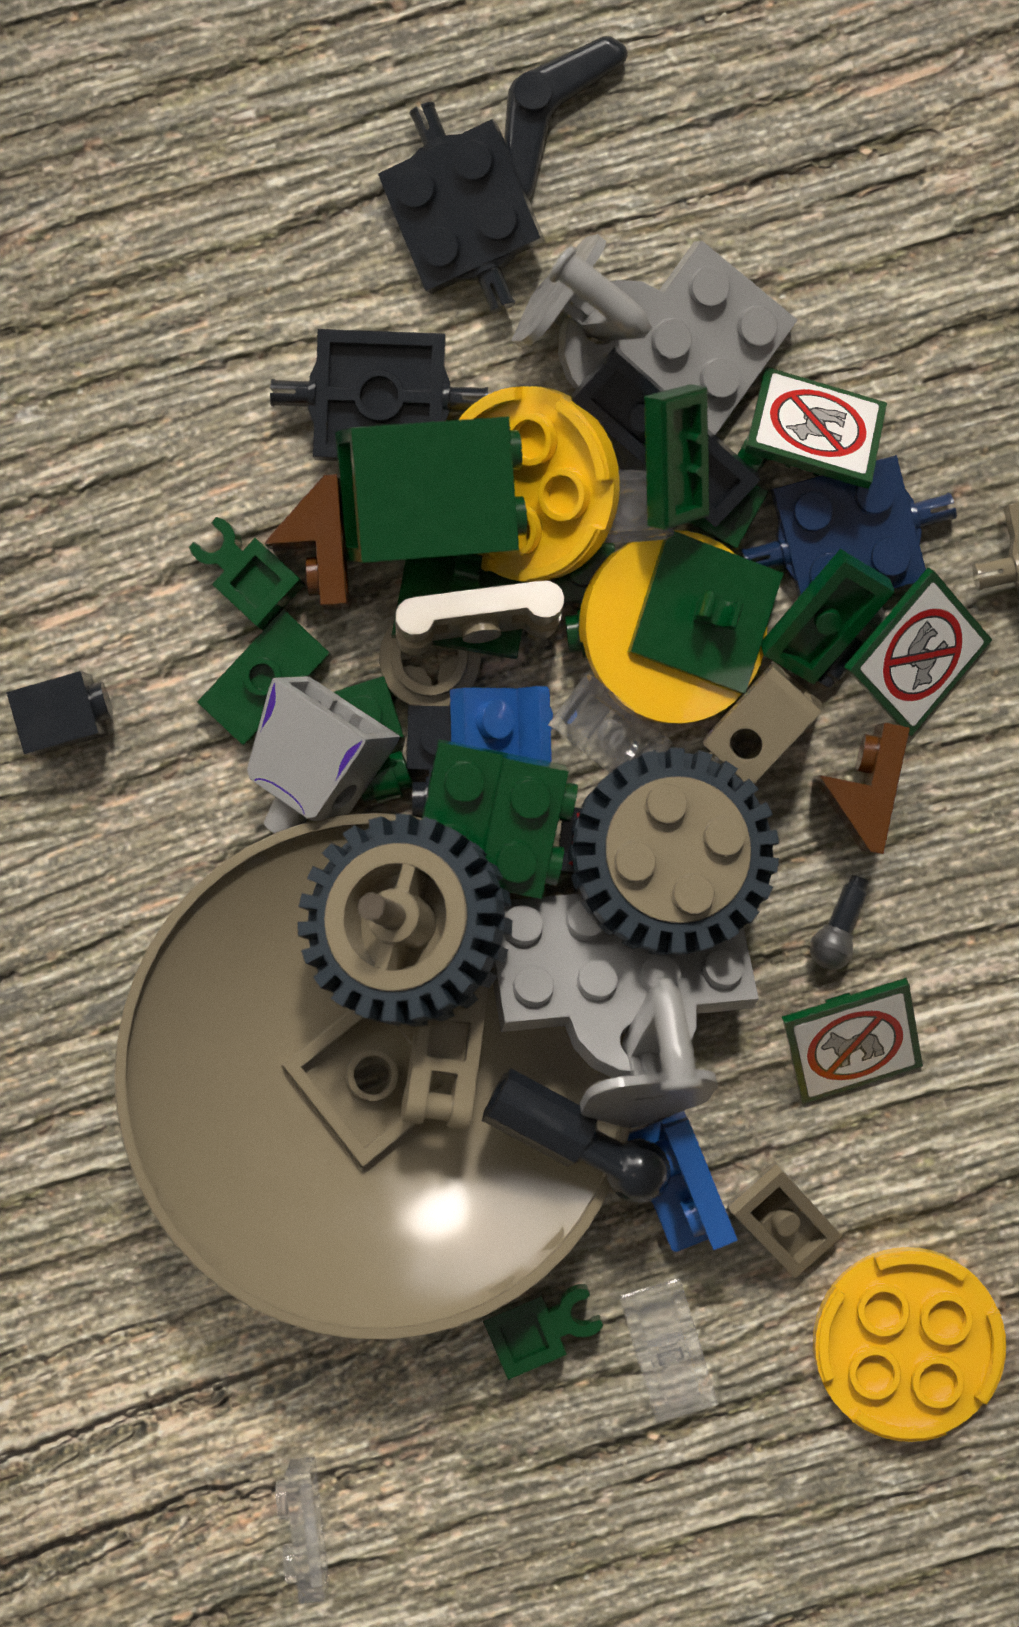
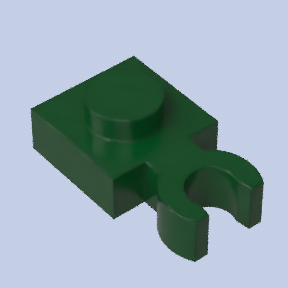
(251, 577)
(531, 1333)

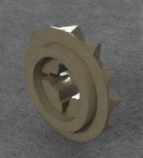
(414, 685)

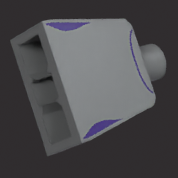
(314, 752)

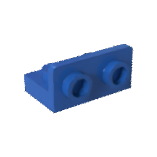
(503, 720)
(691, 1203)

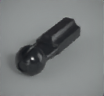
(557, 1129)

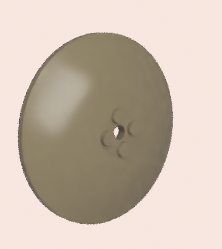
(292, 1175)

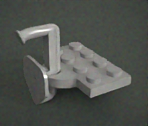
(698, 329)
(581, 978)

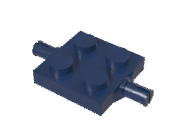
(870, 524)

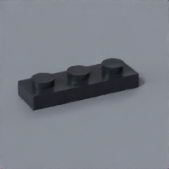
(616, 399)

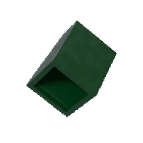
(430, 489)

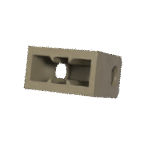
(773, 708)

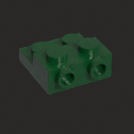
(504, 807)

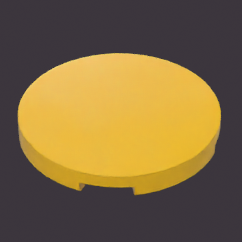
(564, 477)
(606, 629)
(909, 1344)

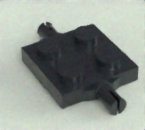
(461, 207)
(374, 382)

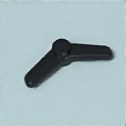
(542, 90)

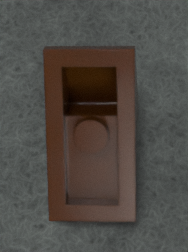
(319, 525)
(869, 806)

